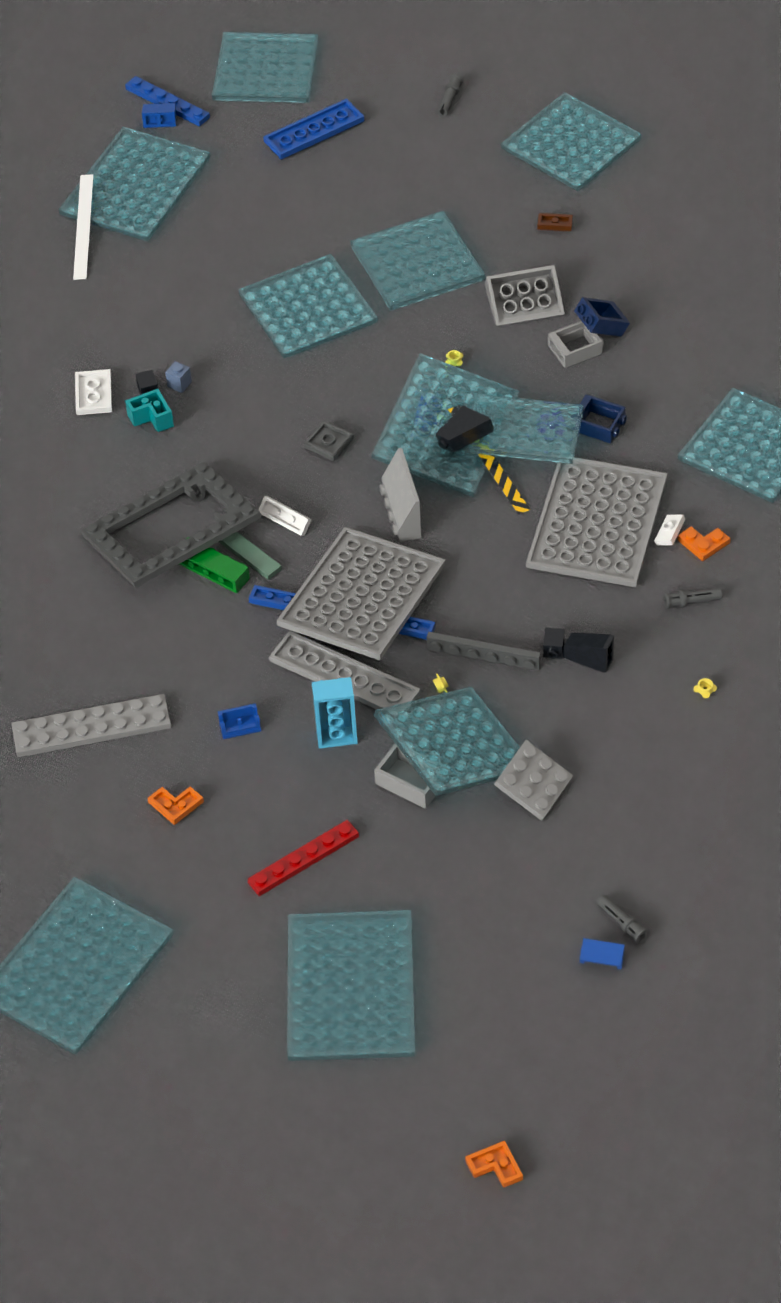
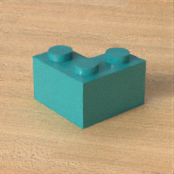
(150, 407)

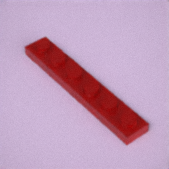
(303, 857)

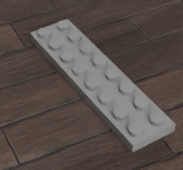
(322, 663)
(90, 725)

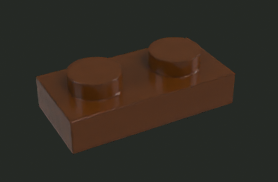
(555, 222)

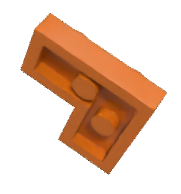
(701, 545)
(175, 808)
(497, 1159)

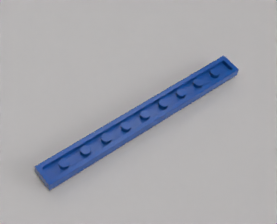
(280, 599)

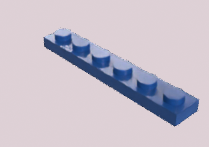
(159, 96)

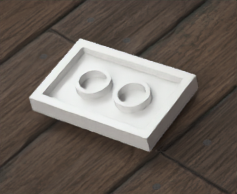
(93, 392)

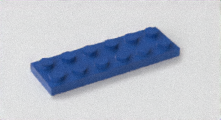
(313, 128)

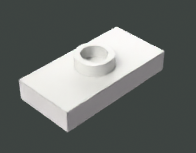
(669, 529)

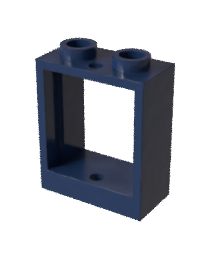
(611, 321)
(606, 409)

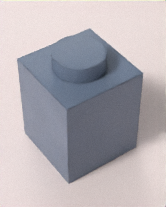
(178, 377)

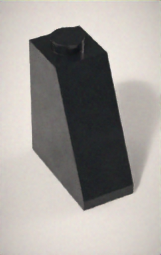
(463, 429)
(590, 650)

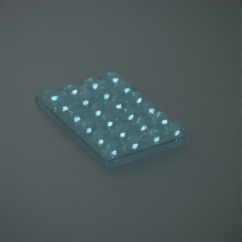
(528, 428)

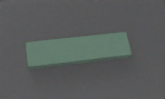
(251, 555)

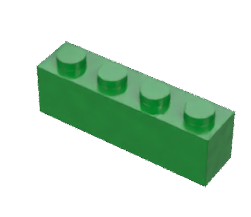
(219, 569)

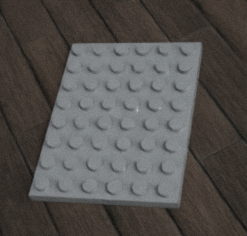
(597, 521)
(361, 593)

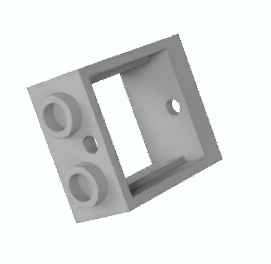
(559, 337)

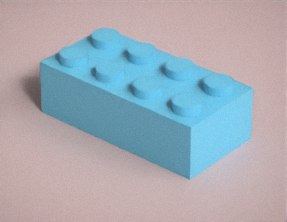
(334, 712)

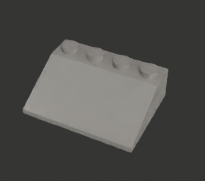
(524, 295)
(401, 499)

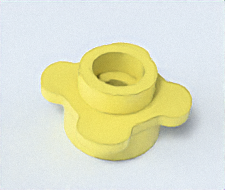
(454, 358)
(440, 684)
(705, 687)

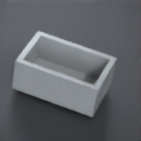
(401, 778)

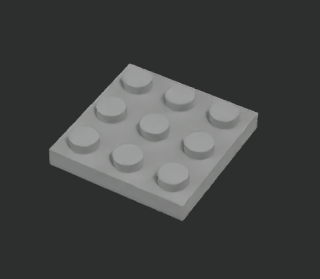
(533, 780)

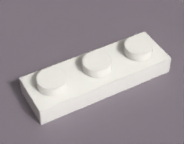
(284, 515)

